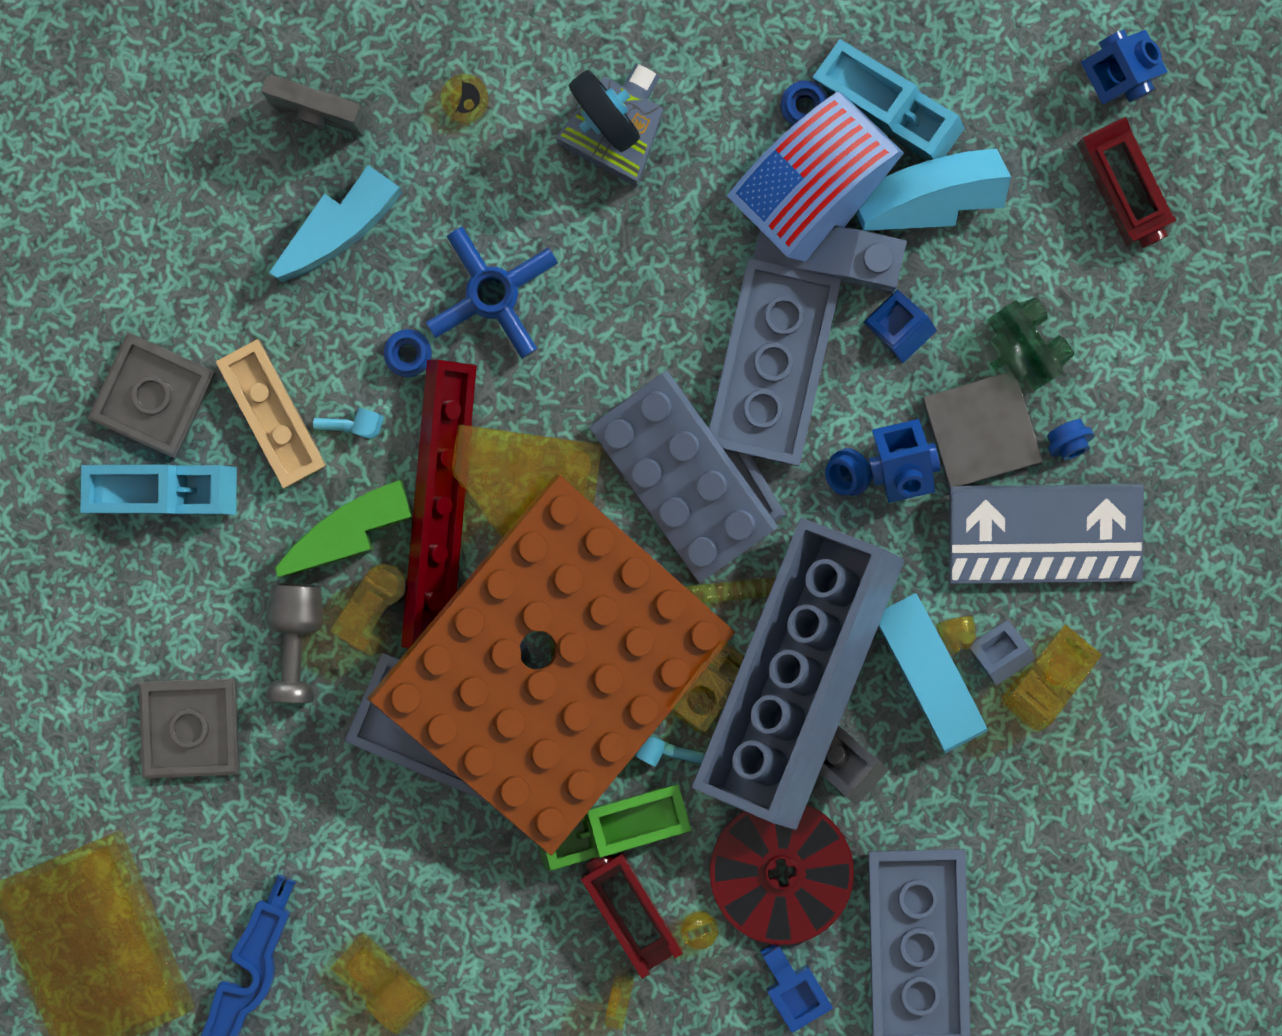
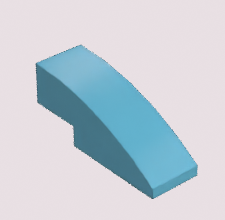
(890, 101)
(936, 191)
(337, 226)
(159, 489)
(930, 673)

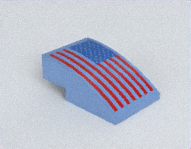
(815, 176)

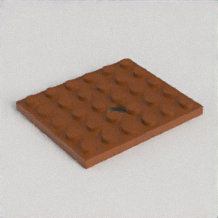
(558, 734)

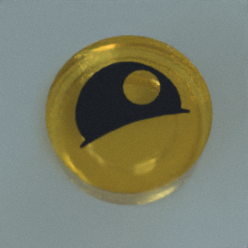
(464, 98)

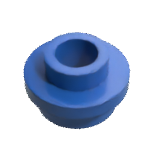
(794, 92)
(403, 338)
(1070, 440)
(848, 472)

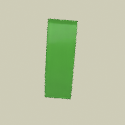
(347, 529)
(622, 826)

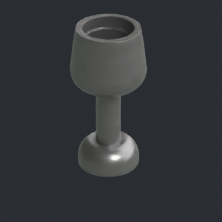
(294, 612)

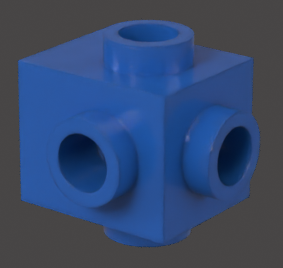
(1124, 66)
(907, 470)

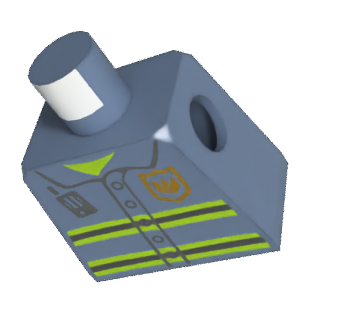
(643, 114)

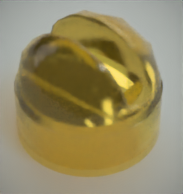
(957, 632)
(694, 921)

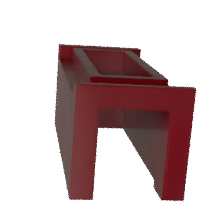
(1092, 147)
(654, 953)

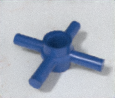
(481, 274)

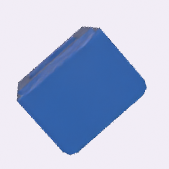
(900, 325)

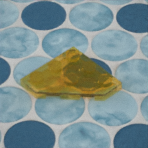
(512, 468)

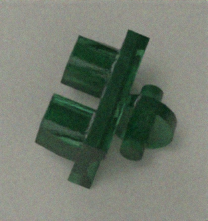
(1023, 346)

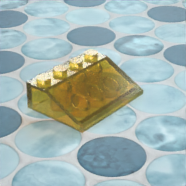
(93, 943)

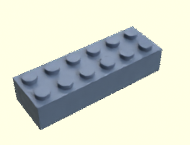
(798, 673)

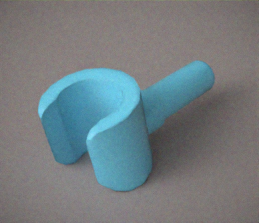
(365, 424)
(655, 747)

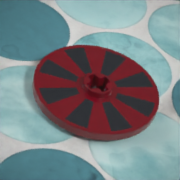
(758, 903)

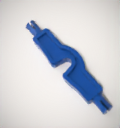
(254, 954)

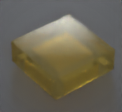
(618, 1001)

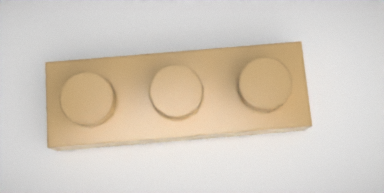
(271, 414)

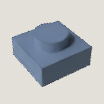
(1002, 652)

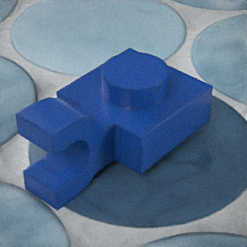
(796, 992)

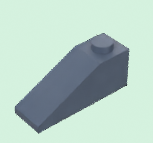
(846, 254)

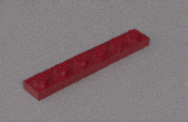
(437, 497)

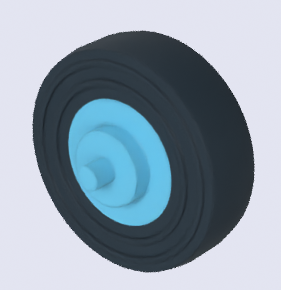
(604, 111)

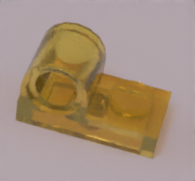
(1051, 680)
(383, 983)

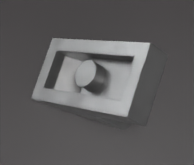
(851, 767)

